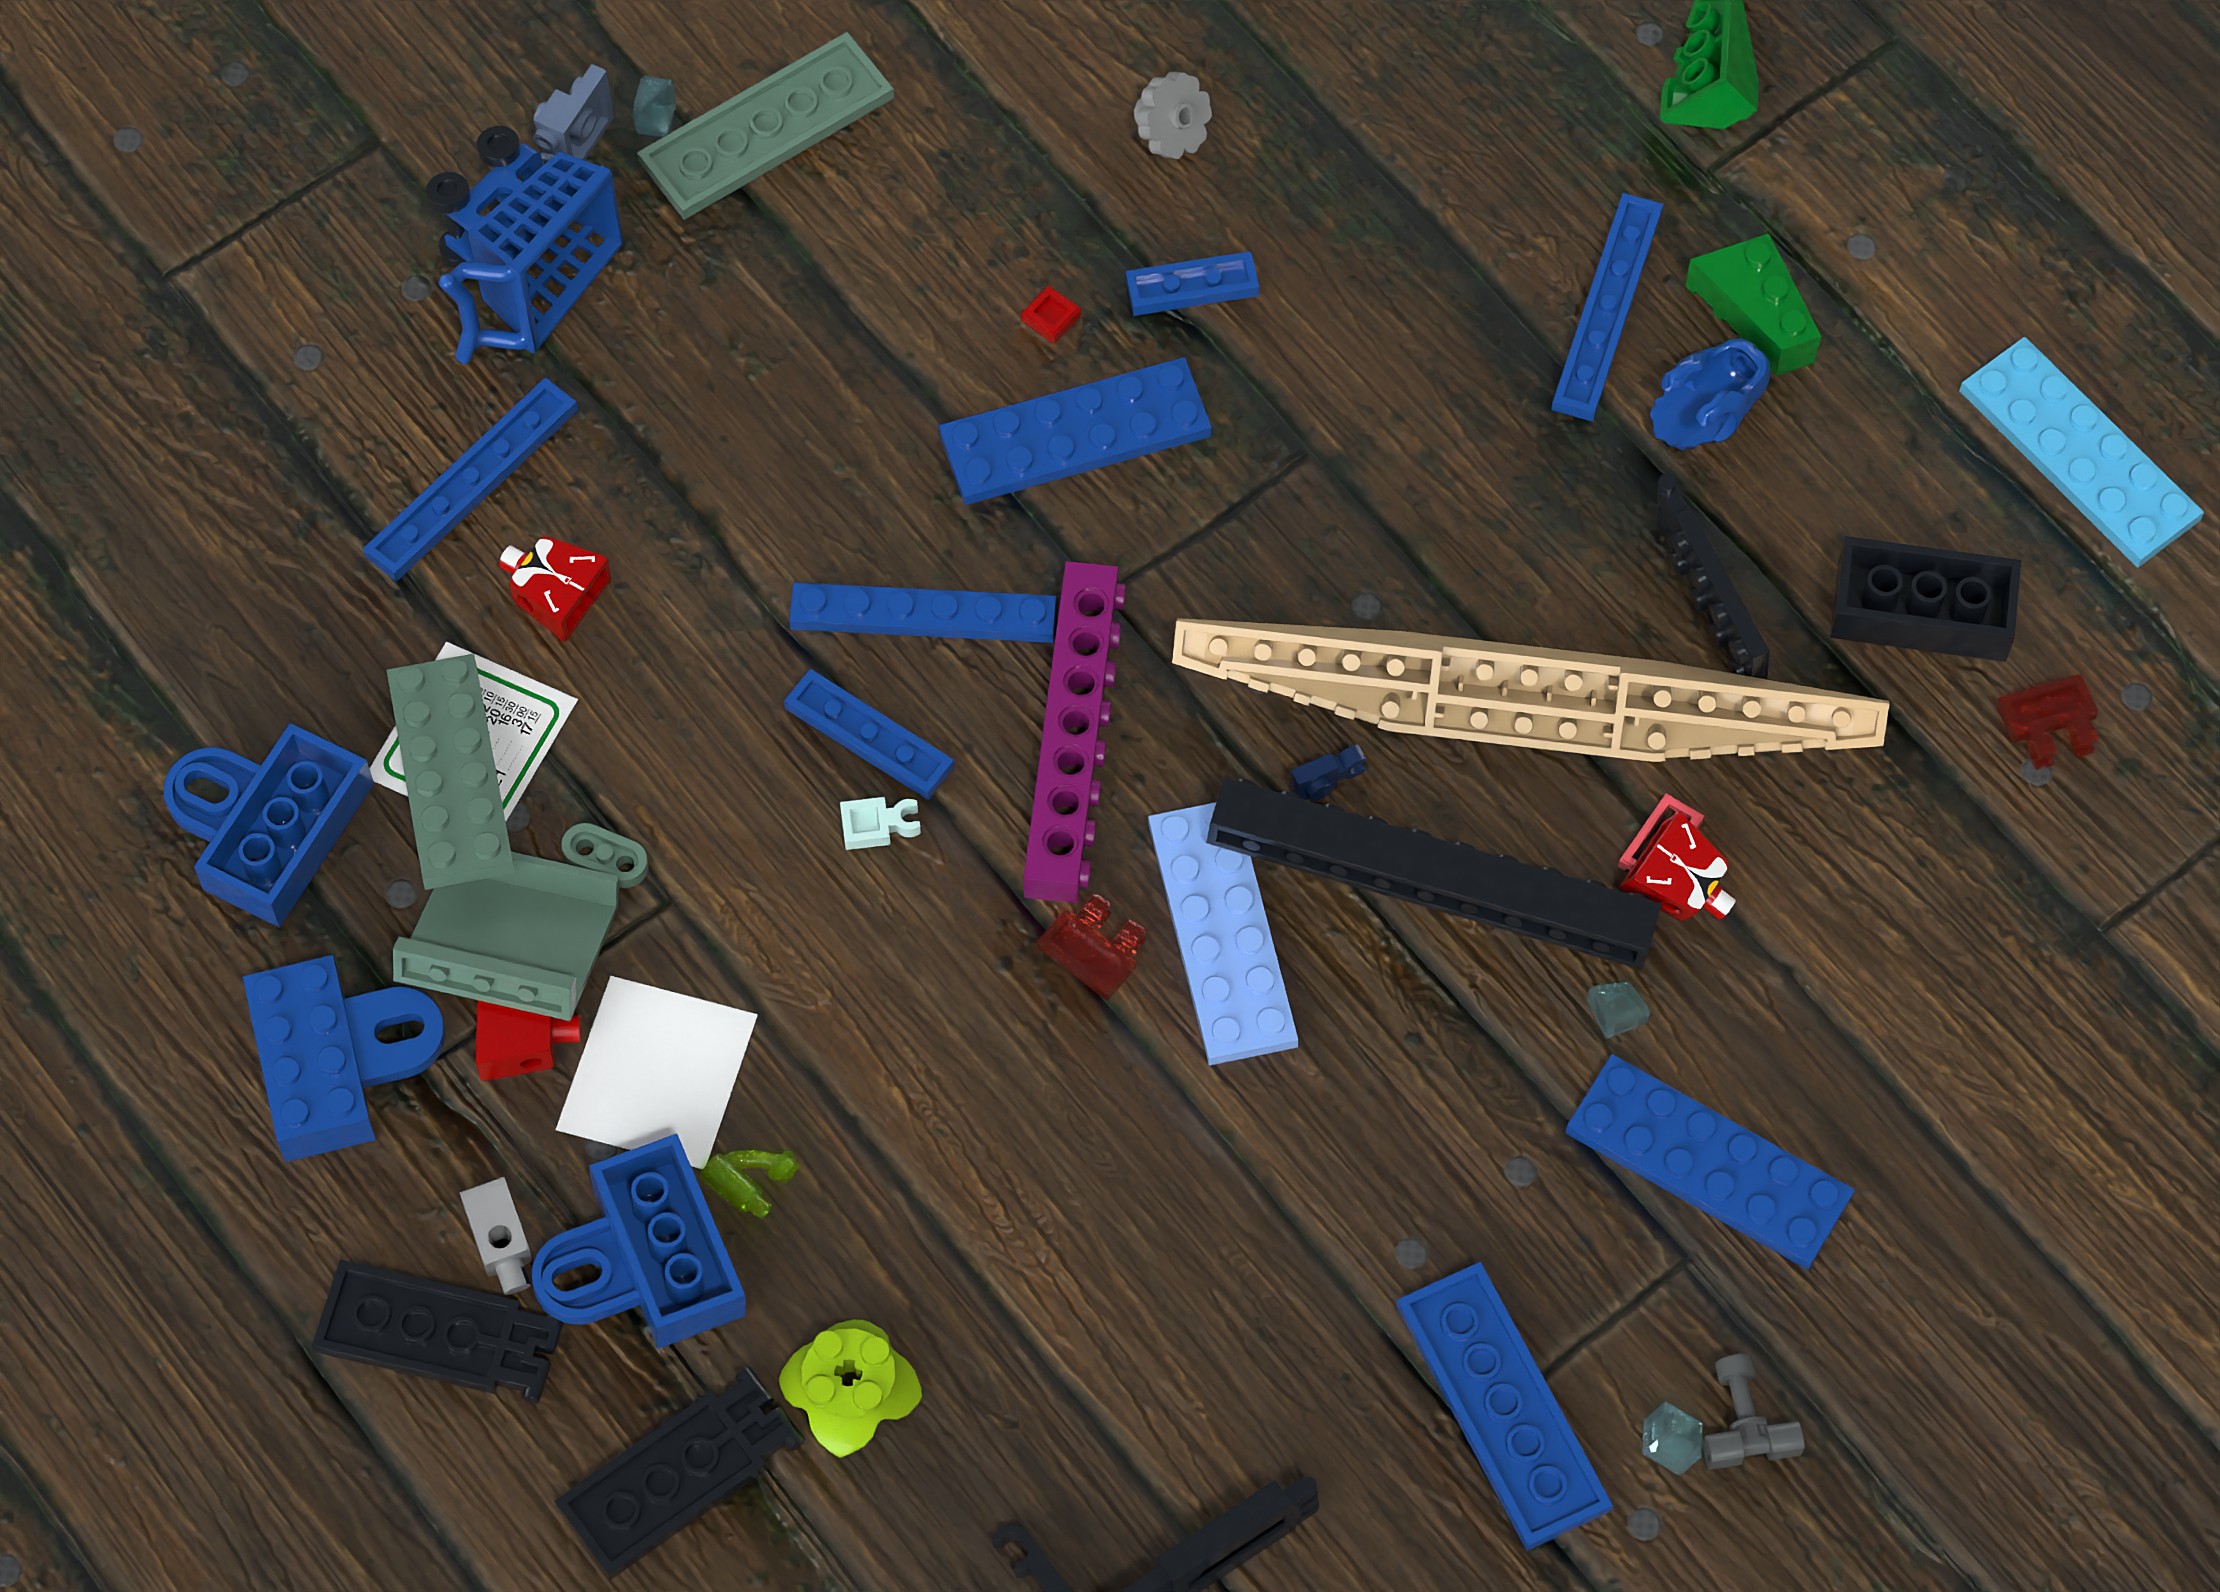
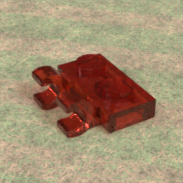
(2049, 708)
(1087, 954)

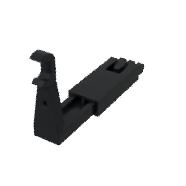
(1201, 1556)

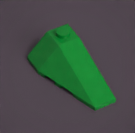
(1715, 69)

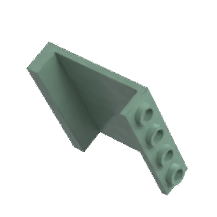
(513, 936)

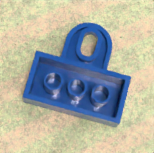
(274, 821)
(325, 1052)
(651, 1247)

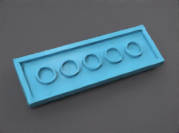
(2081, 452)

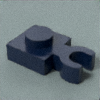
(1320, 776)

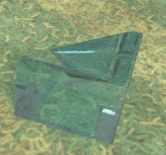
(654, 106)
(1617, 1008)
(1672, 1438)

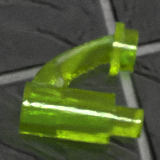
(726, 1177)

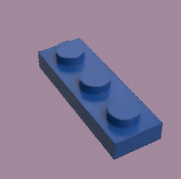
(1192, 283)

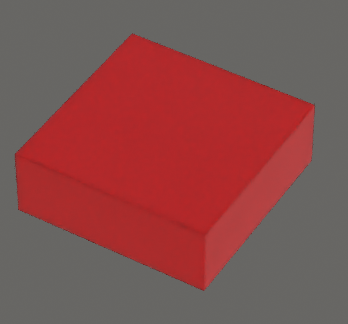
(1051, 314)

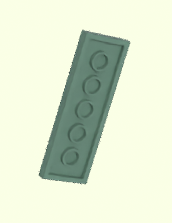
(765, 125)
(450, 772)

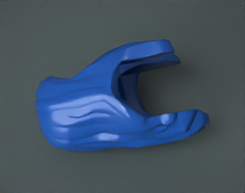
(1709, 394)

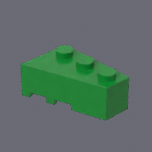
(1758, 300)

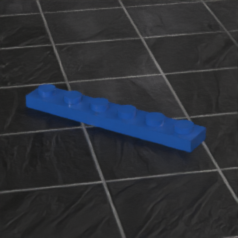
(1607, 307)
(470, 479)
(923, 612)

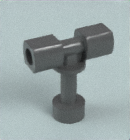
(1750, 1432)

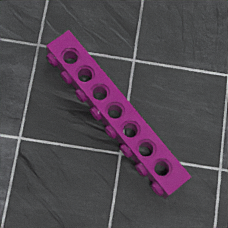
(1083, 589)

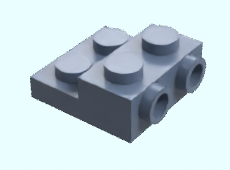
(574, 120)

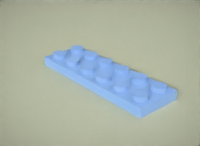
(1222, 939)

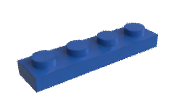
(869, 734)

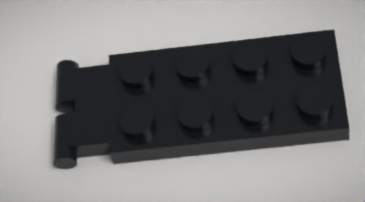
(1710, 584)
(435, 1331)
(677, 1473)

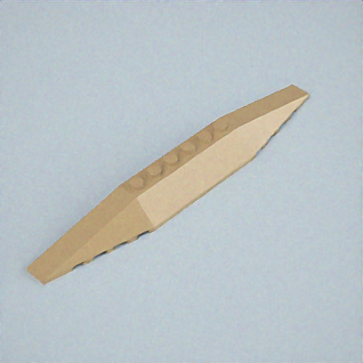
(1529, 692)

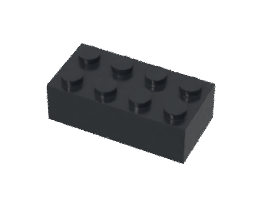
(1926, 599)

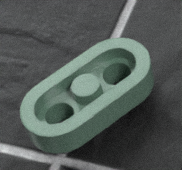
(608, 853)

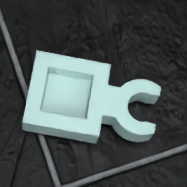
(870, 822)

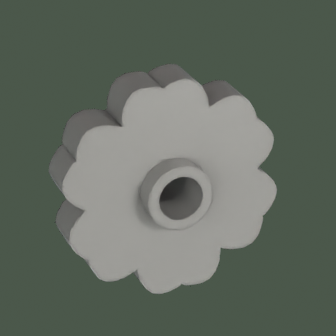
(1173, 115)

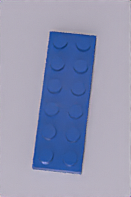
(1074, 431)
(1710, 1161)
(1504, 1406)

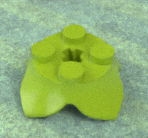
(848, 1415)

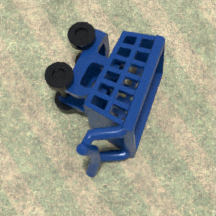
(516, 232)

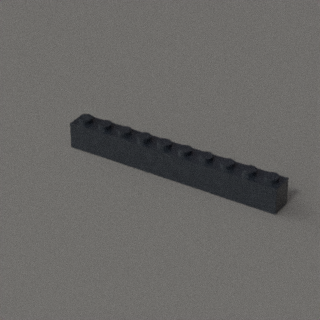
(1433, 872)

